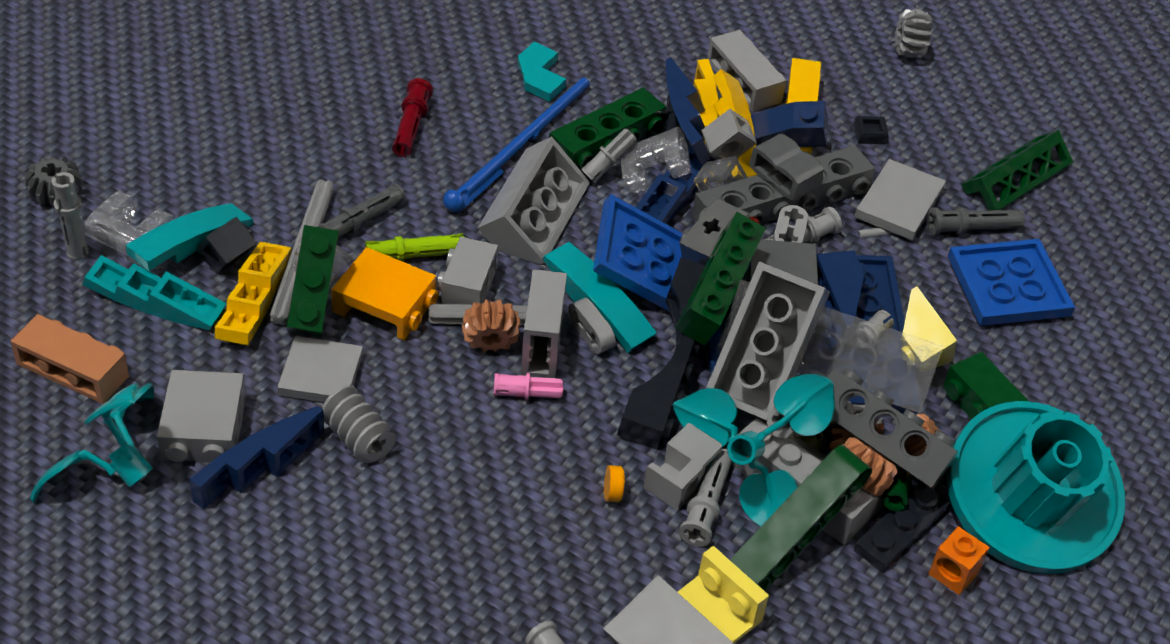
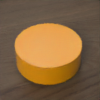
(614, 483)

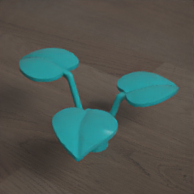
(805, 403)
(127, 458)

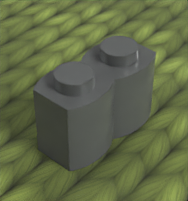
(786, 166)

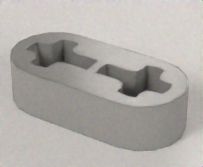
(784, 230)
(591, 325)

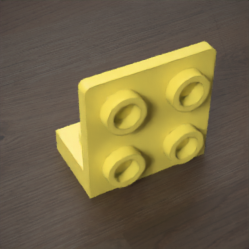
(726, 596)

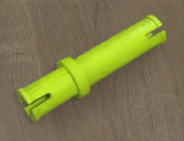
(415, 247)

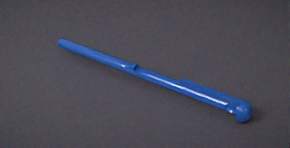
(457, 200)

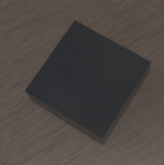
(871, 130)

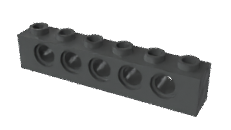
(844, 175)

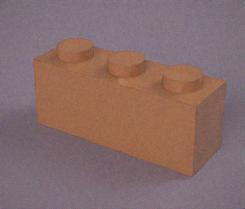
(70, 358)

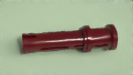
(413, 108)

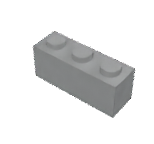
(743, 61)

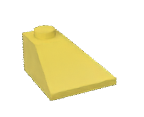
(926, 324)

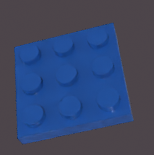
(637, 250)
(1010, 282)

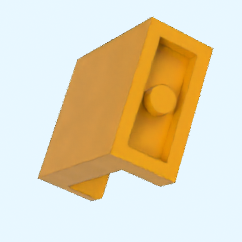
(385, 290)

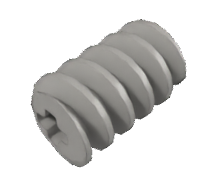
(358, 425)

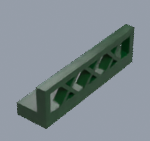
(1013, 163)

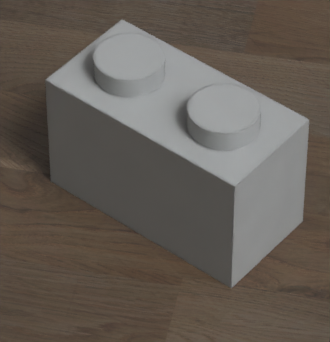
(468, 272)

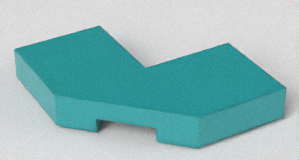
(534, 69)

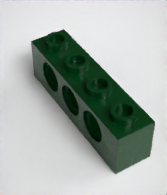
(637, 112)
(720, 279)

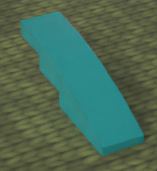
(182, 235)
(161, 297)
(618, 310)

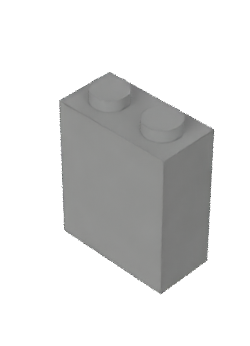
(543, 324)
(201, 415)

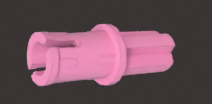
(527, 386)

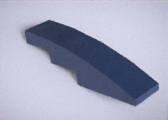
(687, 109)
(670, 195)
(266, 450)

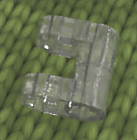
(663, 147)
(110, 221)

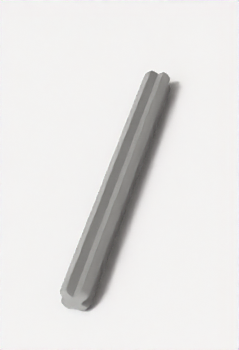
(313, 217)

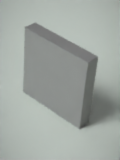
(318, 368)

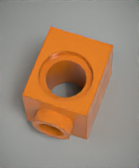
(958, 560)

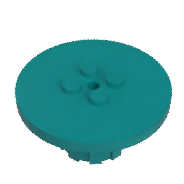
(1036, 487)

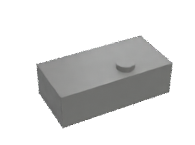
(767, 338)

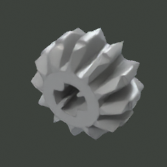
(913, 33)

